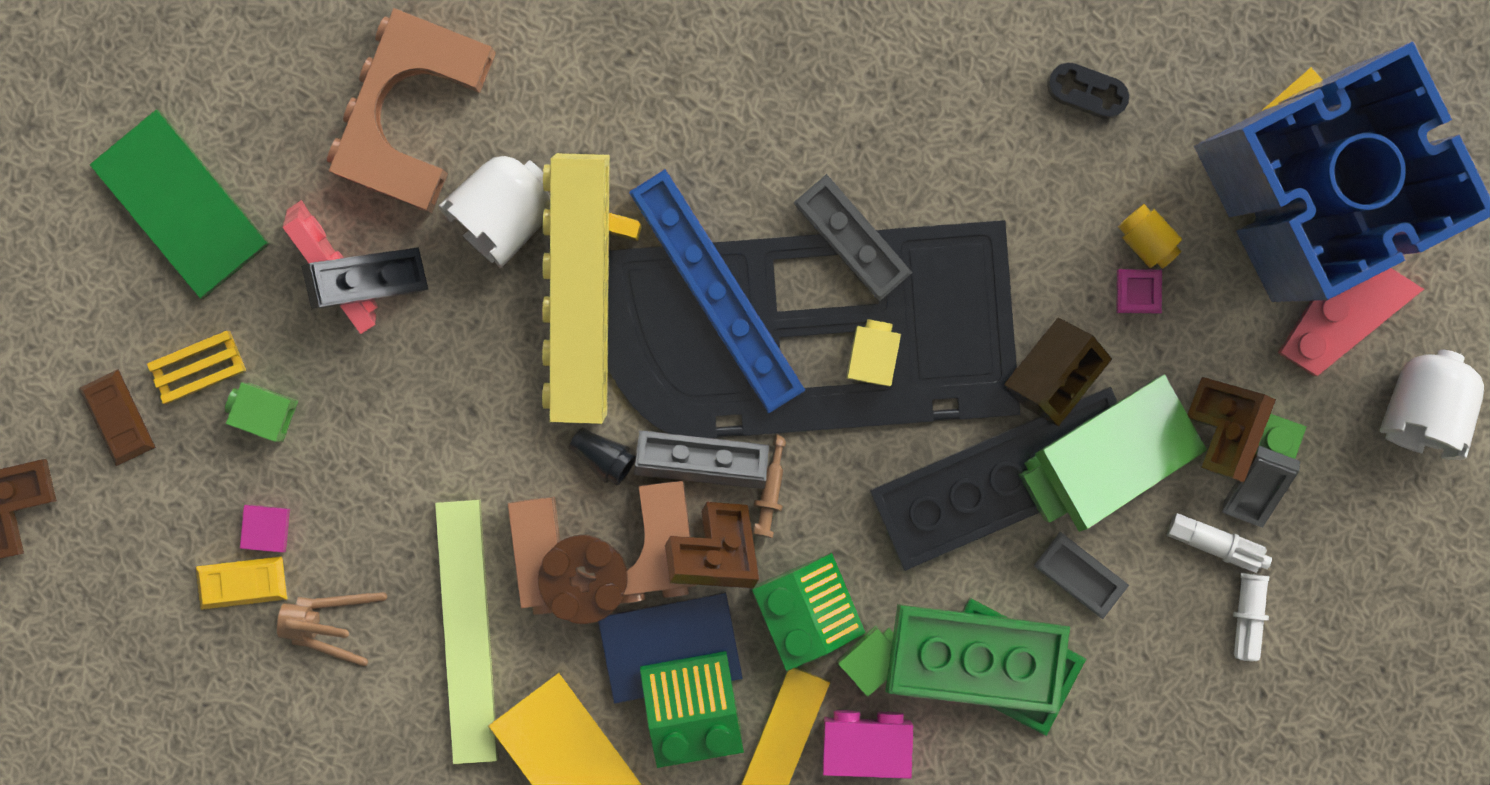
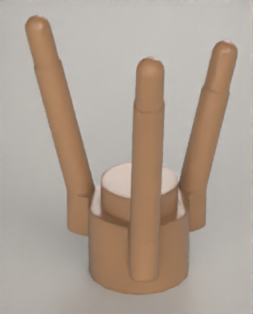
(302, 624)

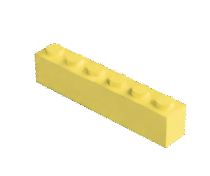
(577, 287)

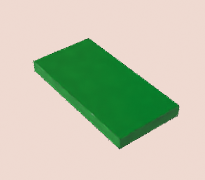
(179, 204)
(977, 659)

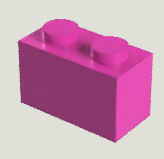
(867, 746)

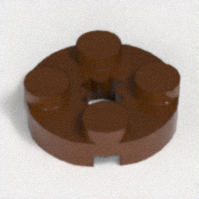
(568, 600)

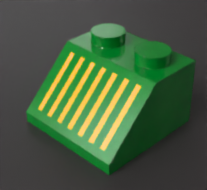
(808, 611)
(691, 709)

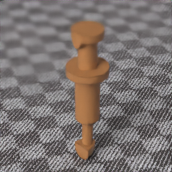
(770, 494)

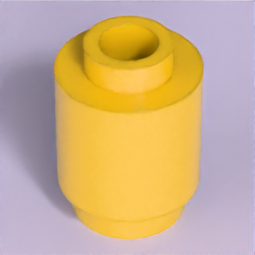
(1151, 237)

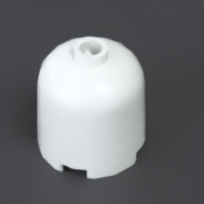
(499, 207)
(1435, 405)

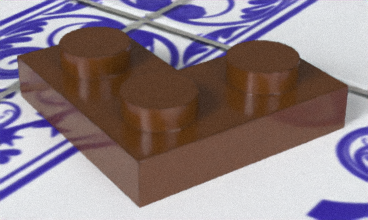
(1239, 424)
(21, 488)
(722, 557)

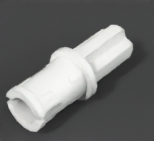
(1250, 616)

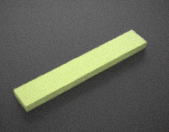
(466, 631)

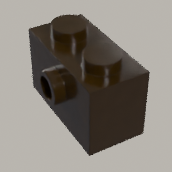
(1058, 356)

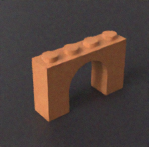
(405, 49)
(537, 532)

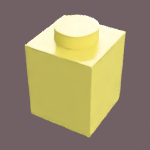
(873, 353)

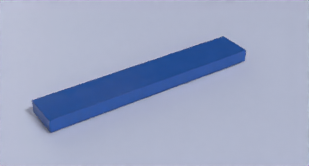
(717, 291)

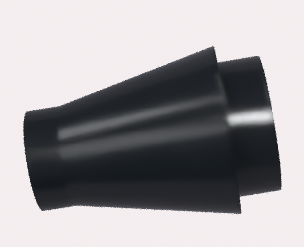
(603, 456)

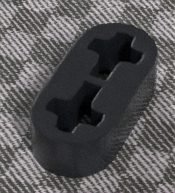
(1092, 81)

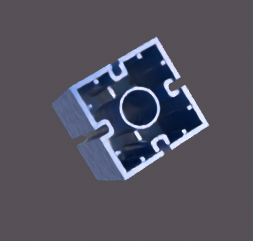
(1345, 178)

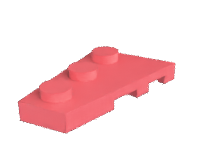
(314, 246)
(1338, 324)

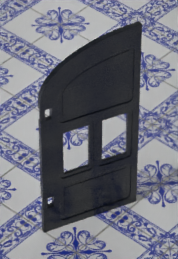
(948, 312)

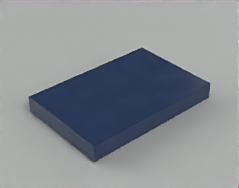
(665, 635)

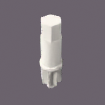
(1219, 543)

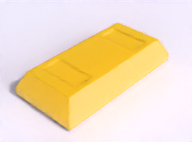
(241, 582)

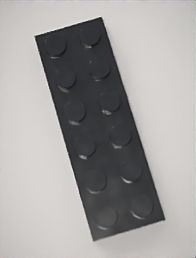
(971, 489)

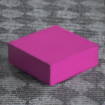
(1139, 291)
(265, 528)

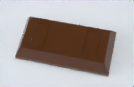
(117, 417)

